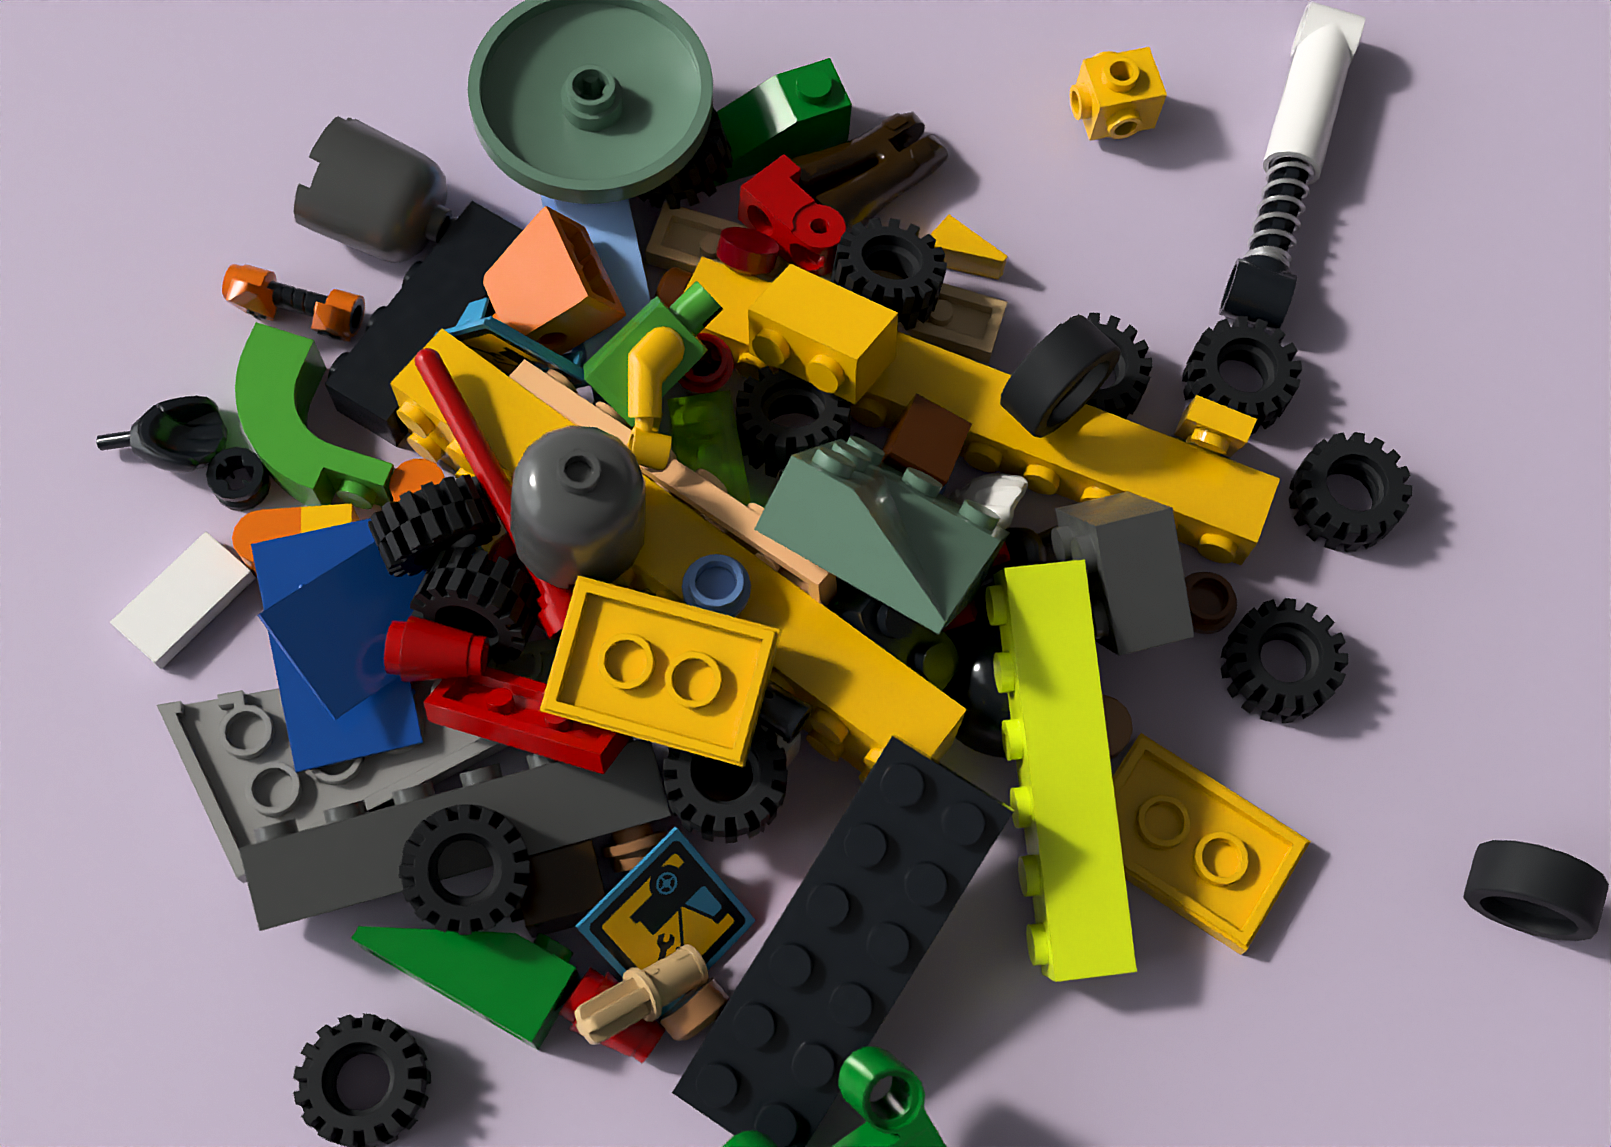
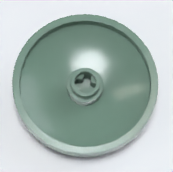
(591, 97)

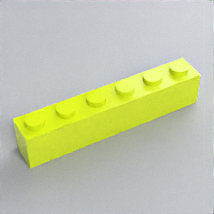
(1062, 771)

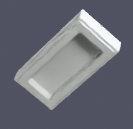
(183, 600)

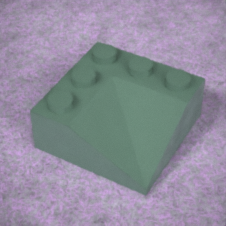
(883, 530)

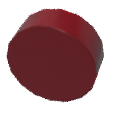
(747, 251)

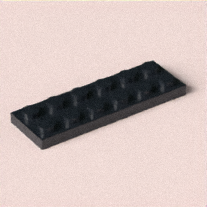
(843, 947)

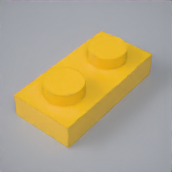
(1214, 427)

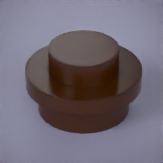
(1210, 602)

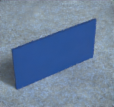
(340, 626)
(374, 726)

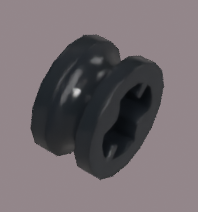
(223, 466)

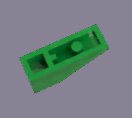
(786, 115)
(489, 973)

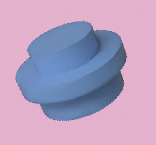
(717, 585)

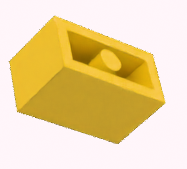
(822, 333)

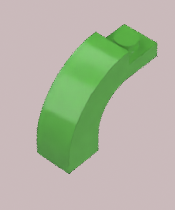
(273, 400)

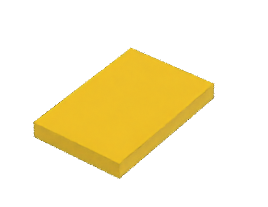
(661, 671)
(1200, 844)

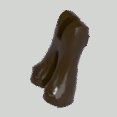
(872, 168)

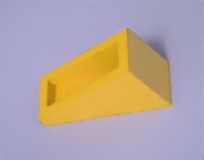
(967, 250)

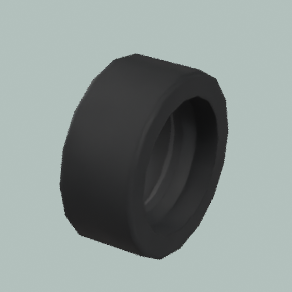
(1059, 376)
(1536, 890)

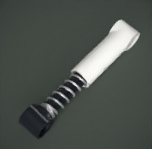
(1294, 158)

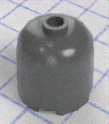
(372, 193)
(578, 506)

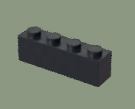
(429, 300)

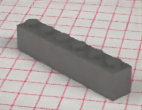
(360, 851)

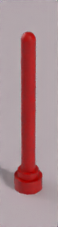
(553, 600)

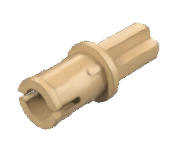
(641, 994)

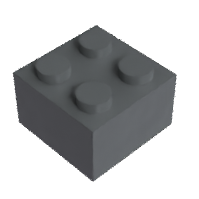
(1130, 569)

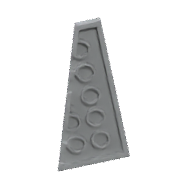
(246, 770)

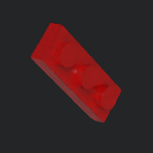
(508, 712)

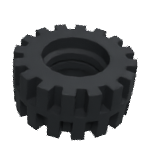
(1368, 465)

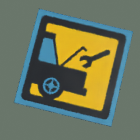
(508, 348)
(664, 905)

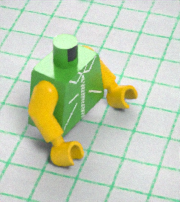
(646, 362)

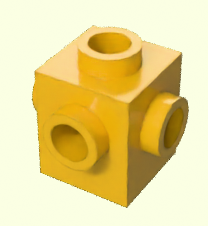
(1118, 94)

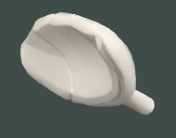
(995, 492)

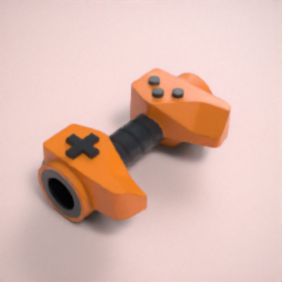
(260, 295)

